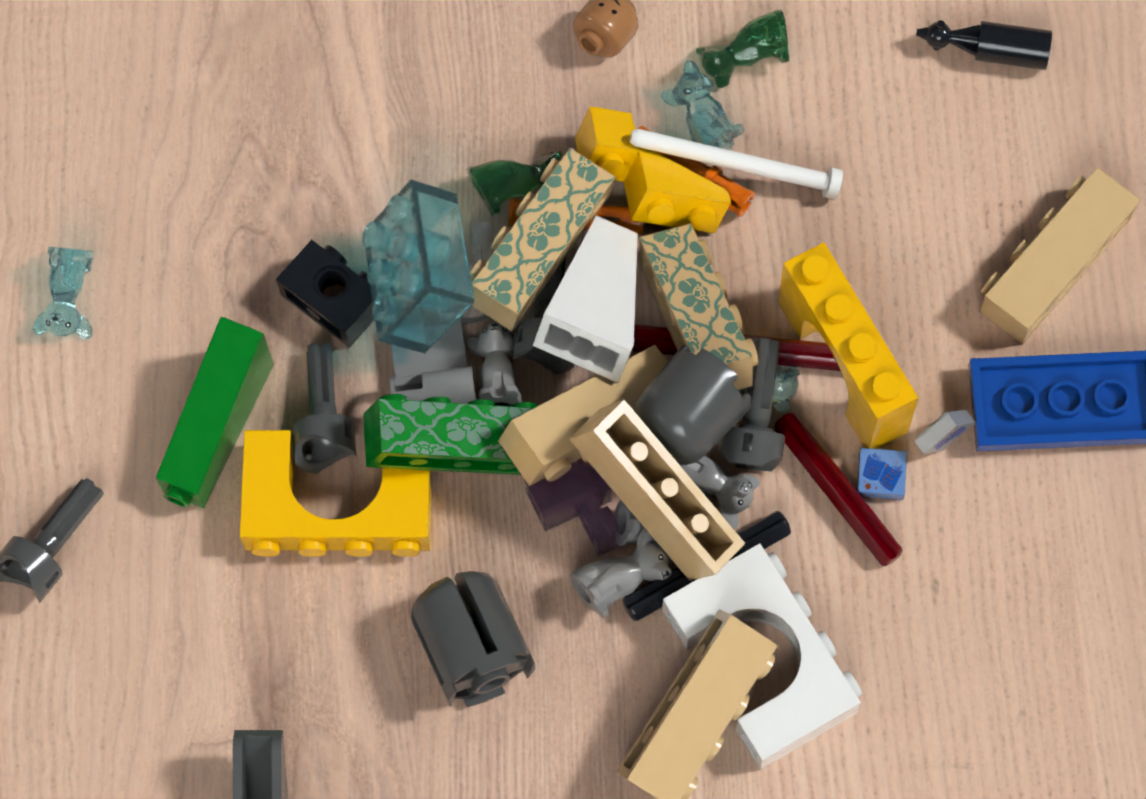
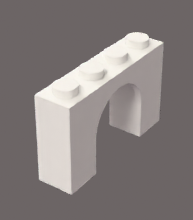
(754, 590)

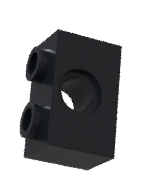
(310, 274)

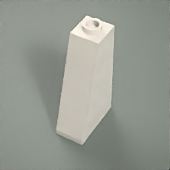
(595, 303)

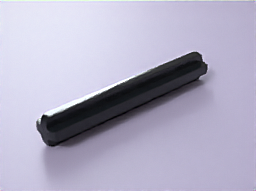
(651, 596)

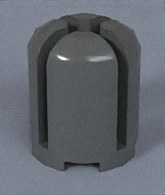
(470, 637)

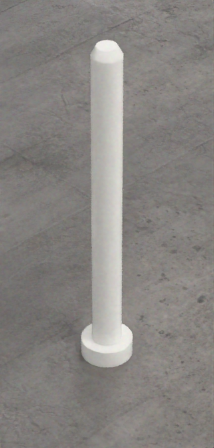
(827, 182)

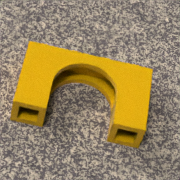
(822, 300)
(275, 520)

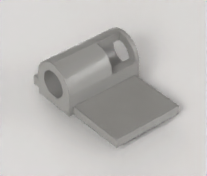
(437, 372)

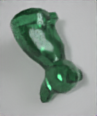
(755, 41)
(507, 179)

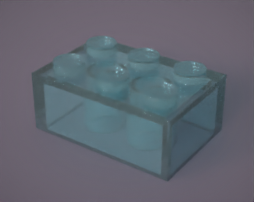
(417, 267)

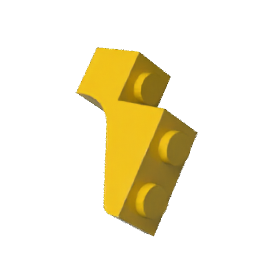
(654, 185)

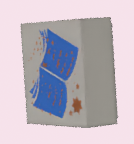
(944, 431)

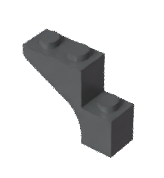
(259, 765)

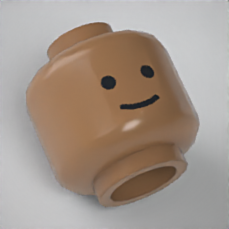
(605, 25)

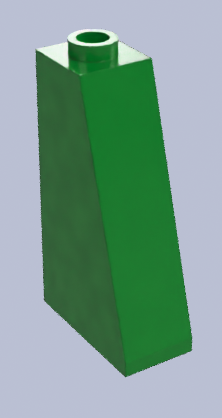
(214, 413)

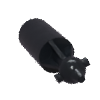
(994, 42)

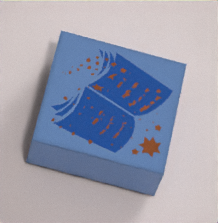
(882, 473)

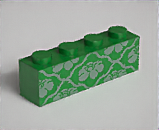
(439, 434)

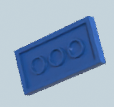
(1058, 400)

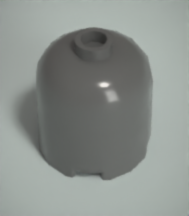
(692, 404)

